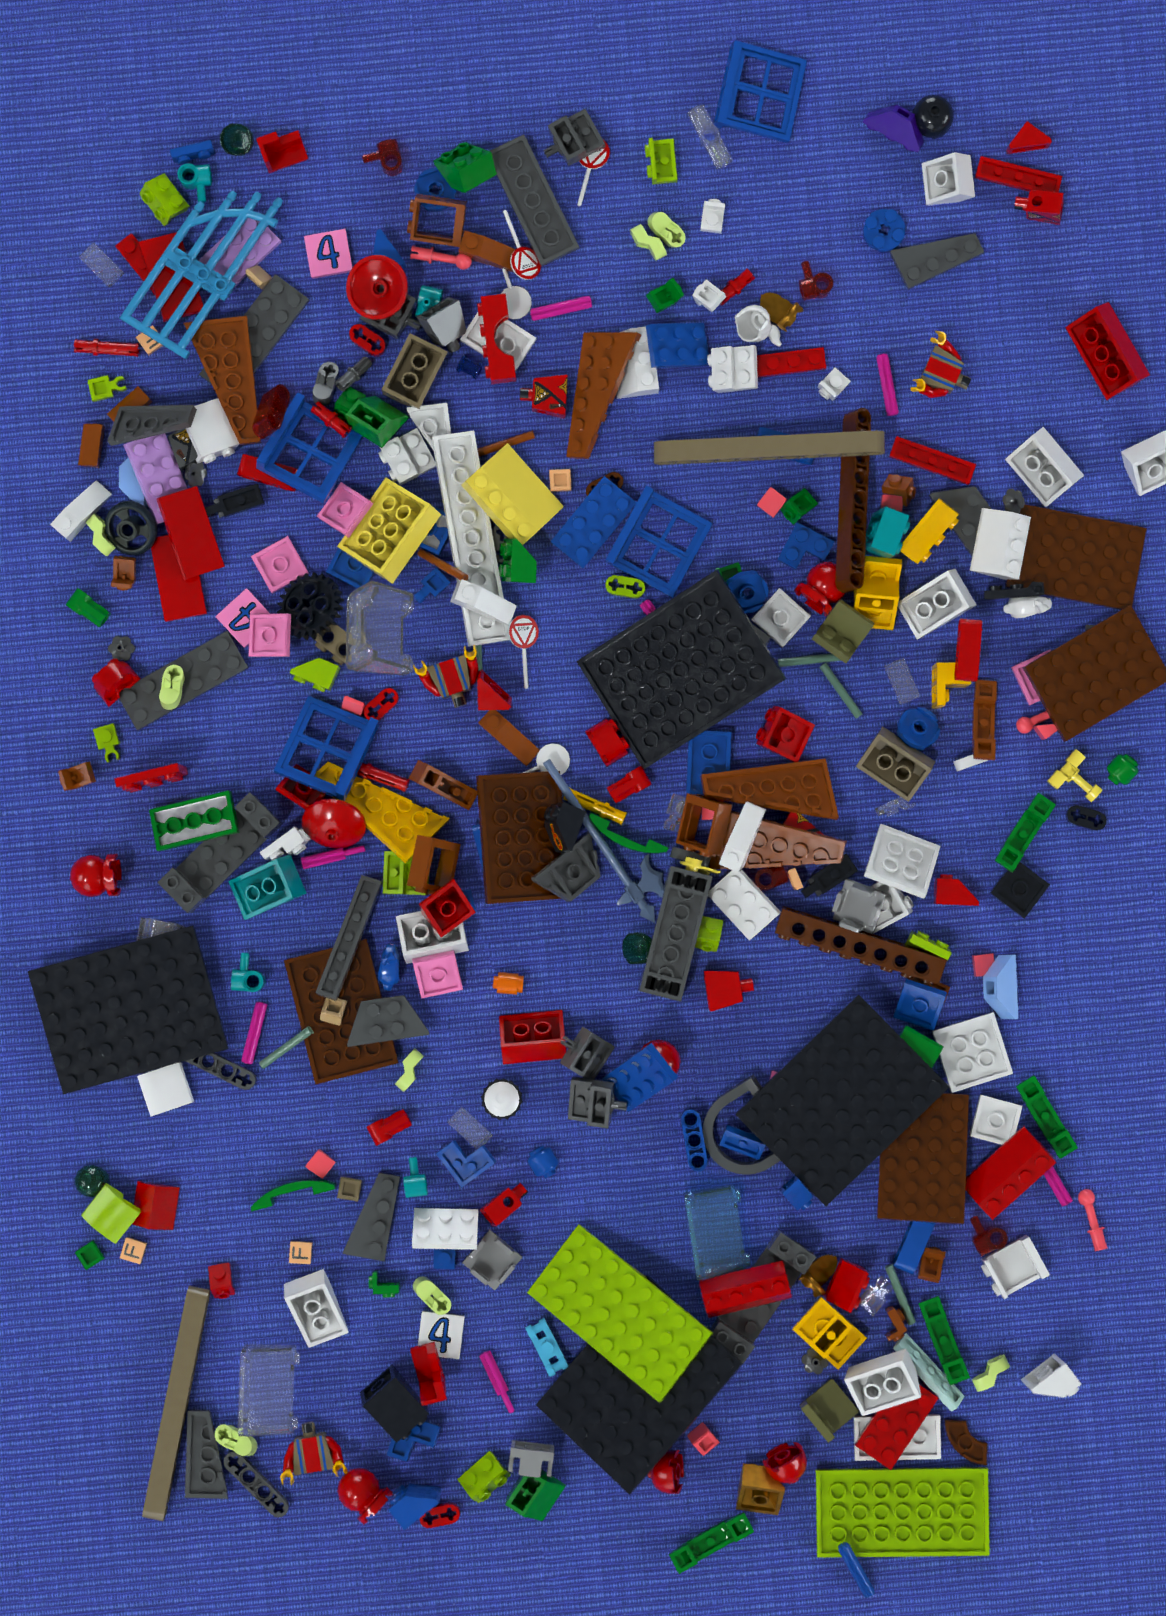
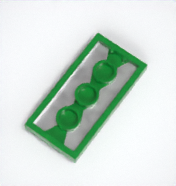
(194, 821)

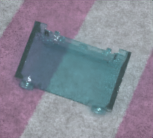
(715, 1231)

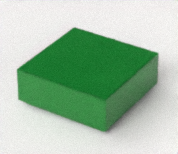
(89, 1255)

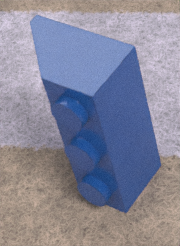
(413, 1502)

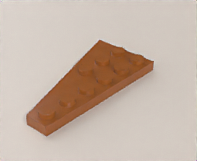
(785, 787)

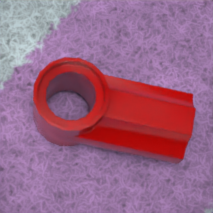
(633, 783)
(385, 1128)

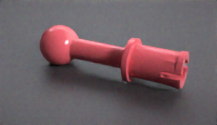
(426, 254)
(1025, 724)
(1087, 1198)

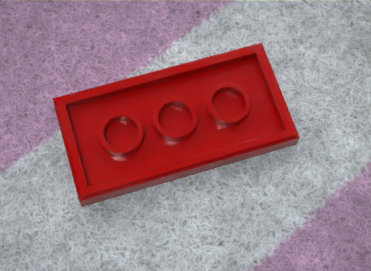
(151, 252)
(190, 532)
(178, 596)

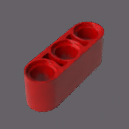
(248, 470)
(968, 650)

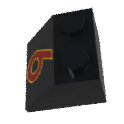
(563, 825)

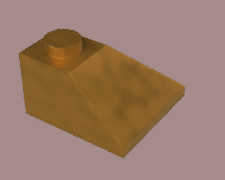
(759, 1491)

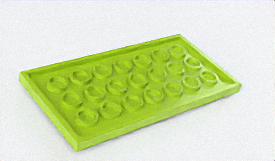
(620, 1313)
(903, 1511)

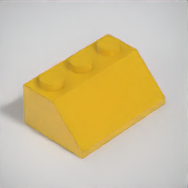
(929, 531)

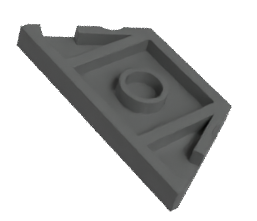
(968, 504)
(571, 871)
(385, 1021)

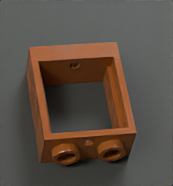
(416, 235)
(690, 820)
(422, 862)

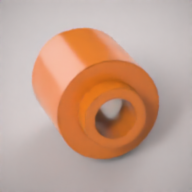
(508, 983)

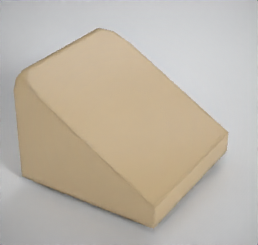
(258, 276)
(333, 1011)

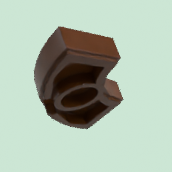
(964, 1442)

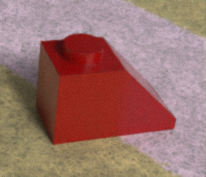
(952, 892)

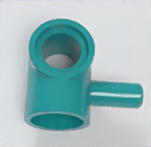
(201, 178)
(428, 298)
(240, 977)
(416, 1183)

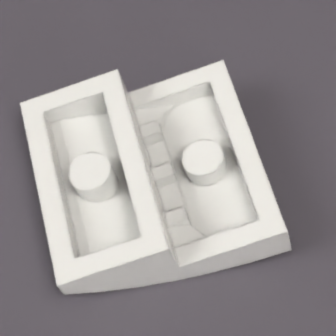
(165, 1088)

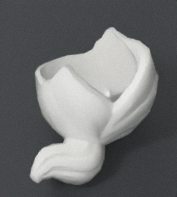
(755, 325)

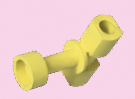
(1070, 772)

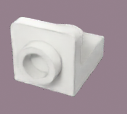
(712, 216)
(708, 295)
(833, 384)

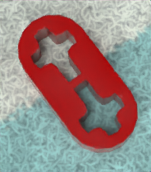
(370, 336)
(378, 700)
(441, 1520)

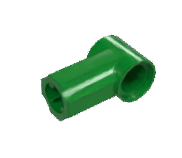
(84, 605)

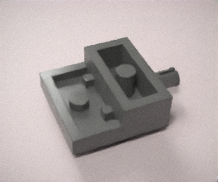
(574, 137)
(395, 324)
(586, 1053)
(593, 1102)

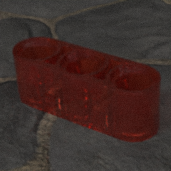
(271, 411)

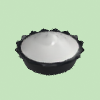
(501, 1099)

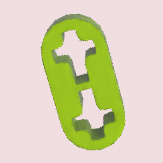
(626, 581)

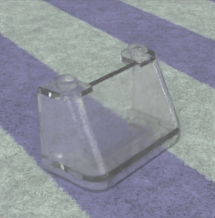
(376, 629)
(267, 1390)

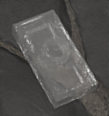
(101, 265)
(902, 681)
(470, 1128)

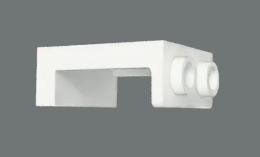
(212, 432)
(1014, 1266)

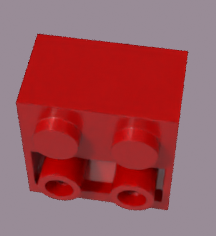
(846, 1285)

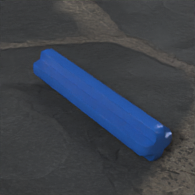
(856, 1569)

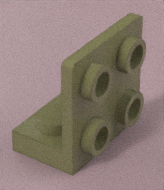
(843, 631)
(828, 1409)

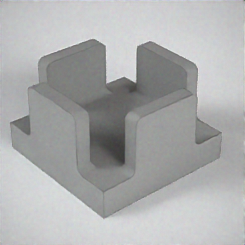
(858, 906)
(492, 1260)
(531, 1457)

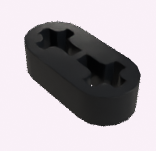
(1085, 823)

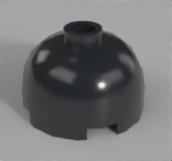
(933, 116)

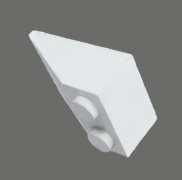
(936, 603)
(315, 1308)

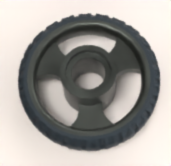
(138, 525)

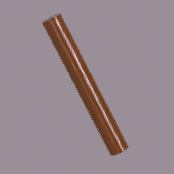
(511, 441)
(442, 564)

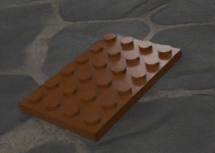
(1081, 557)
(1096, 673)
(514, 834)
(327, 1046)
(926, 1166)

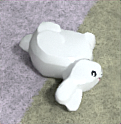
(1027, 606)

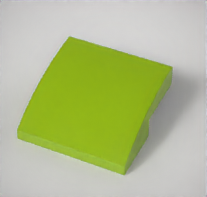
(396, 876)
(110, 1213)

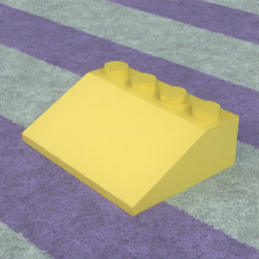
(512, 495)
(390, 530)

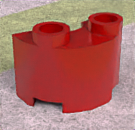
(113, 679)
(607, 742)

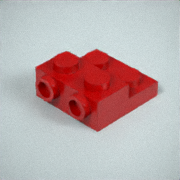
(784, 733)

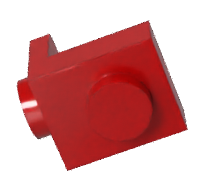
(221, 1280)

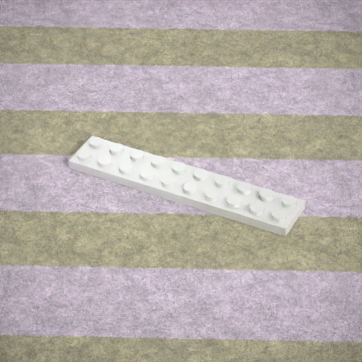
(468, 530)

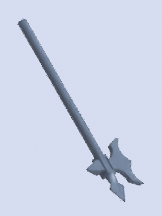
(650, 880)

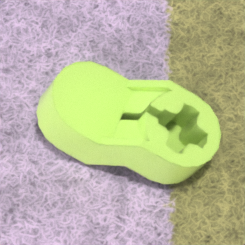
(660, 223)
(644, 241)
(100, 538)
(171, 687)
(409, 1075)
(439, 1302)
(987, 1379)
(227, 1436)

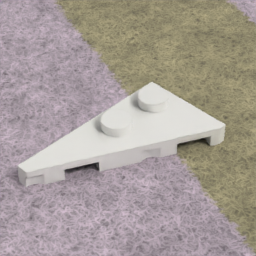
(431, 420)

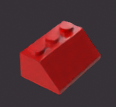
(532, 1037)

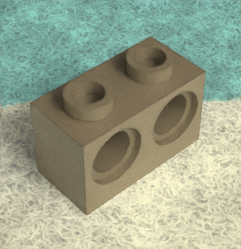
(334, 646)

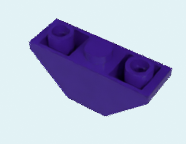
(896, 125)

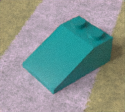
(885, 532)
(267, 887)

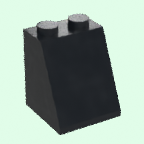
(394, 1404)

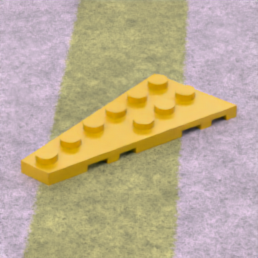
(388, 814)

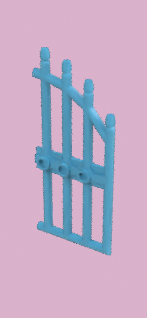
(200, 274)

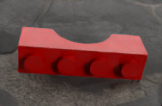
(494, 313)

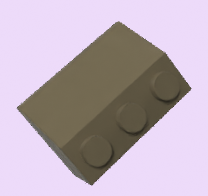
(413, 371)
(895, 764)

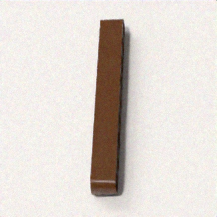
(852, 509)

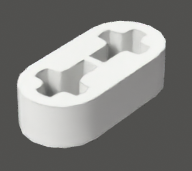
(967, 762)

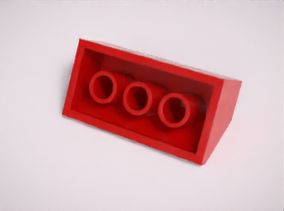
(1107, 350)
(1008, 1172)
(745, 1289)

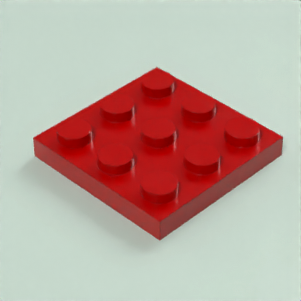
(151, 778)

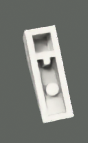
(75, 515)
(483, 602)
(742, 837)

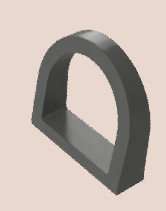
(749, 1084)

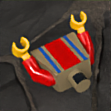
(941, 370)
(451, 677)
(312, 1454)

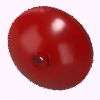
(364, 285)
(333, 823)

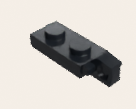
(236, 502)
(1015, 590)
(829, 877)

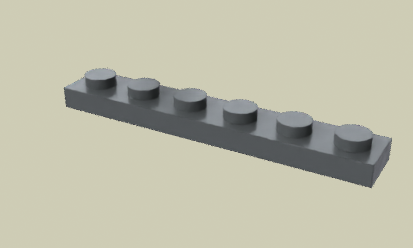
(349, 938)

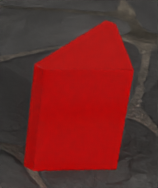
(491, 695)
(299, 793)
(446, 908)
(157, 1205)

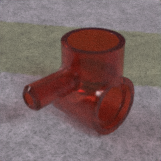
(386, 151)
(808, 285)
(777, 876)
(982, 1239)

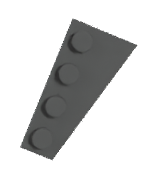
(931, 259)
(148, 421)
(374, 1223)
(203, 1462)

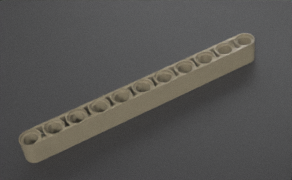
(769, 447)
(176, 1403)

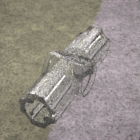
(703, 125)

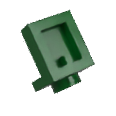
(798, 506)

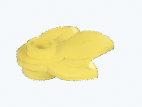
(695, 866)

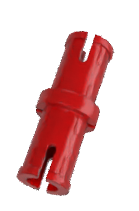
(735, 286)
(331, 419)

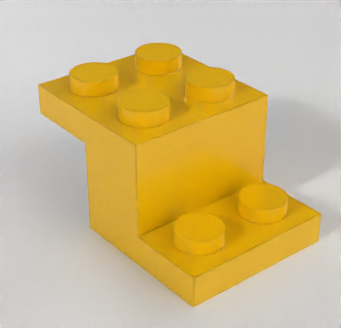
(880, 591)
(941, 679)
(829, 1333)

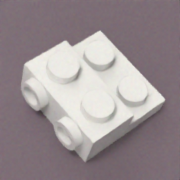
(733, 368)
(407, 457)
(292, 842)
(894, 907)

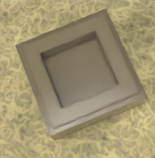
(349, 1189)

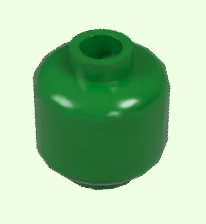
(1122, 769)

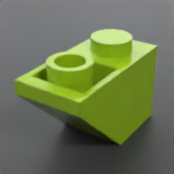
(317, 672)

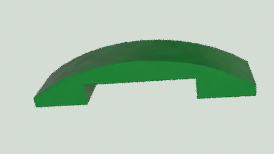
(602, 825)
(1024, 832)
(1046, 1117)
(317, 1185)
(943, 1340)
(710, 1541)

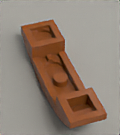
(984, 720)

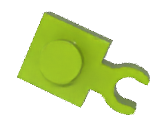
(102, 388)
(106, 739)

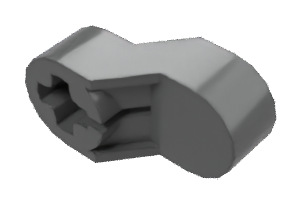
(327, 374)

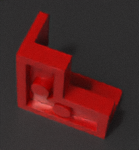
(282, 150)
(429, 1373)

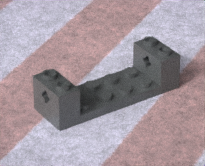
(220, 857)
(675, 933)
(741, 1328)

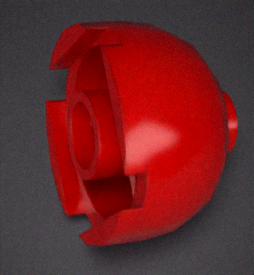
(786, 1463)
(667, 1473)

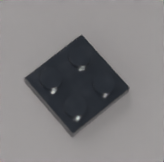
(1020, 889)

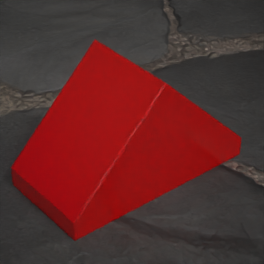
(1029, 139)

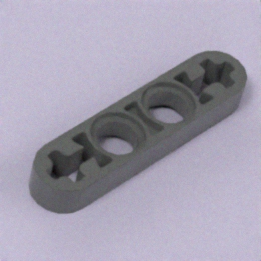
(216, 1068)
(252, 1487)

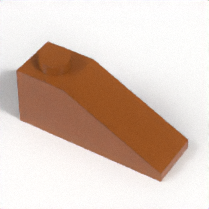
(486, 250)
(509, 736)
(443, 785)

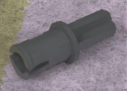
(353, 374)

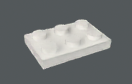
(508, 338)
(743, 903)
(445, 1228)

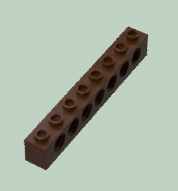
(893, 948)

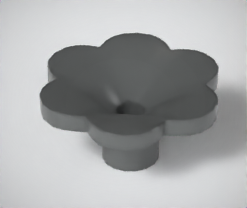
(195, 474)
(1013, 501)
(126, 650)
(809, 1358)

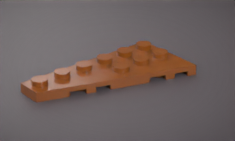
(227, 359)
(598, 380)
(785, 845)

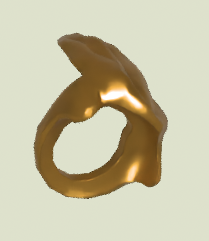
(780, 309)
(819, 1273)

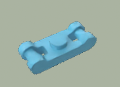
(547, 1347)

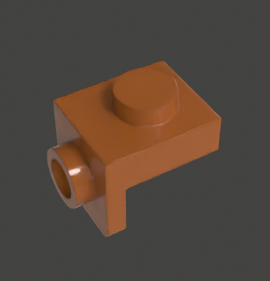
(900, 486)
(124, 572)
(76, 776)
(931, 1264)
(896, 1317)

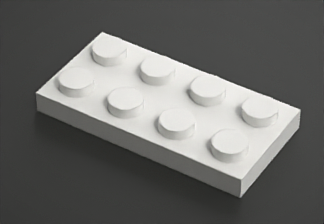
(923, 1445)

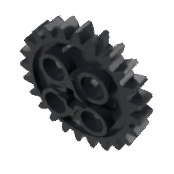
(311, 605)

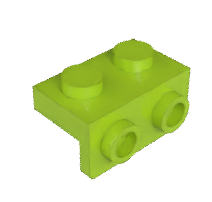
(662, 161)
(163, 199)
(709, 934)
(922, 941)
(484, 1477)

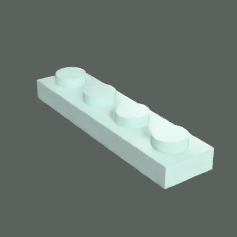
(931, 1374)

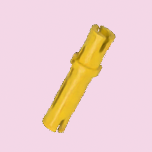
(599, 808)

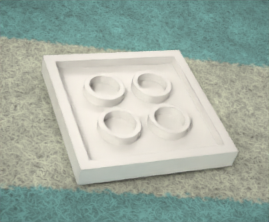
(902, 861)
(972, 1052)

